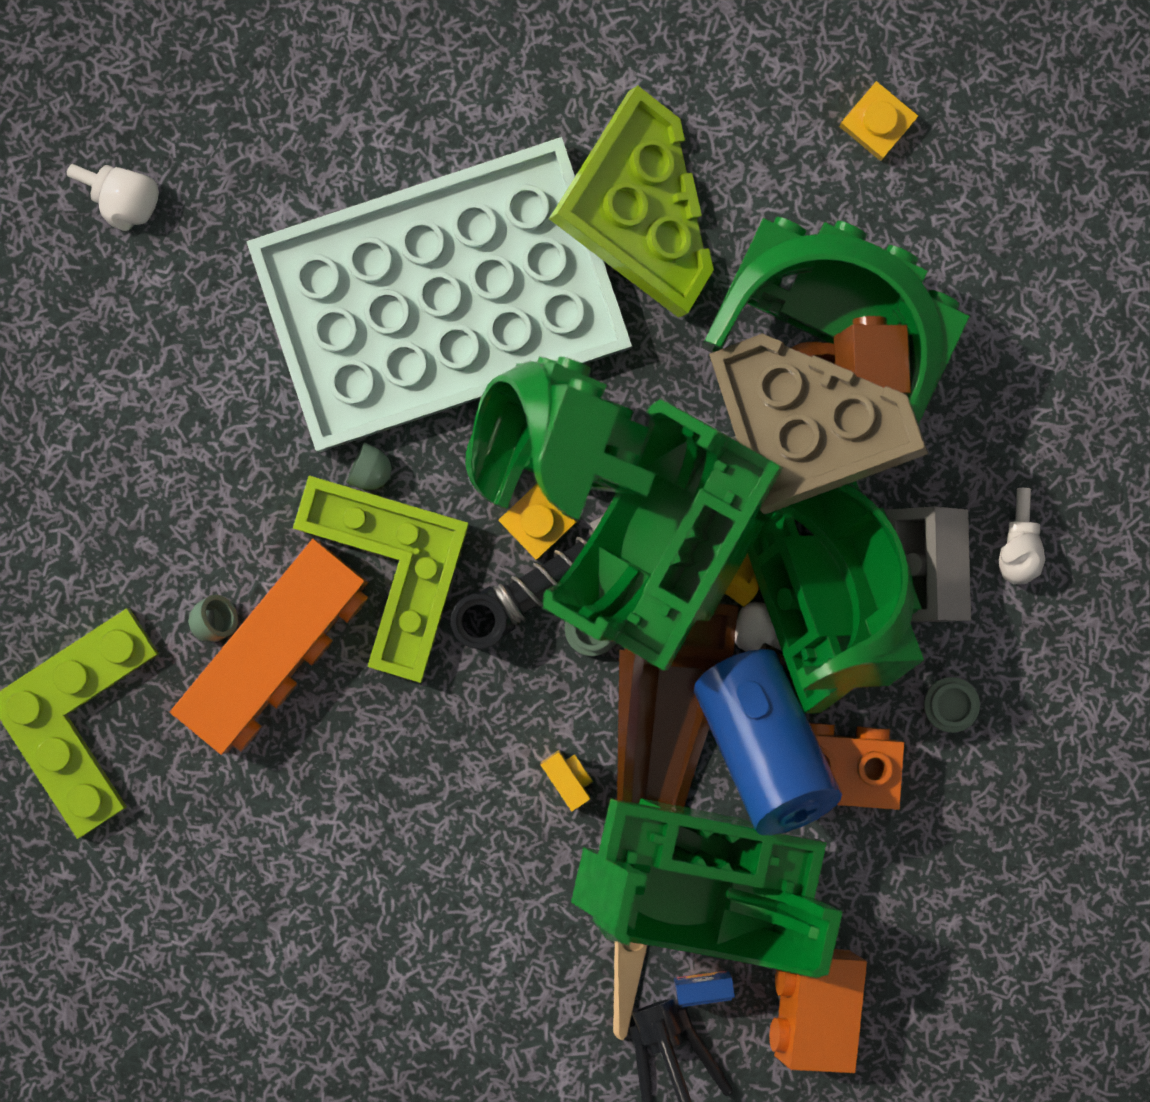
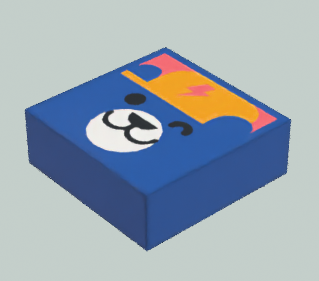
(704, 988)

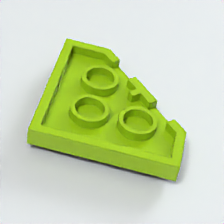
(632, 207)

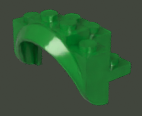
(559, 428)
(837, 595)

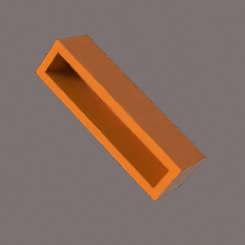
(270, 647)

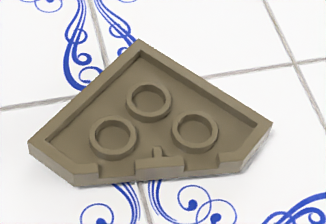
(812, 418)

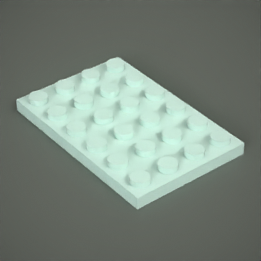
(434, 295)

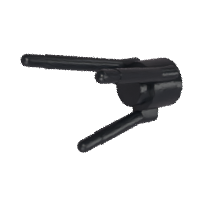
(660, 1028)

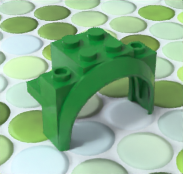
(841, 281)
(671, 553)
(708, 888)

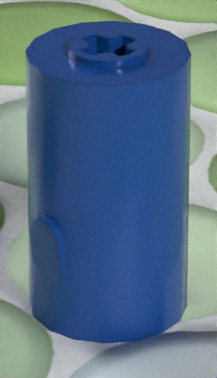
(767, 742)

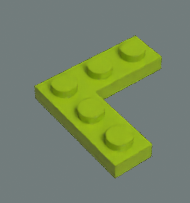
(427, 556)
(38, 721)

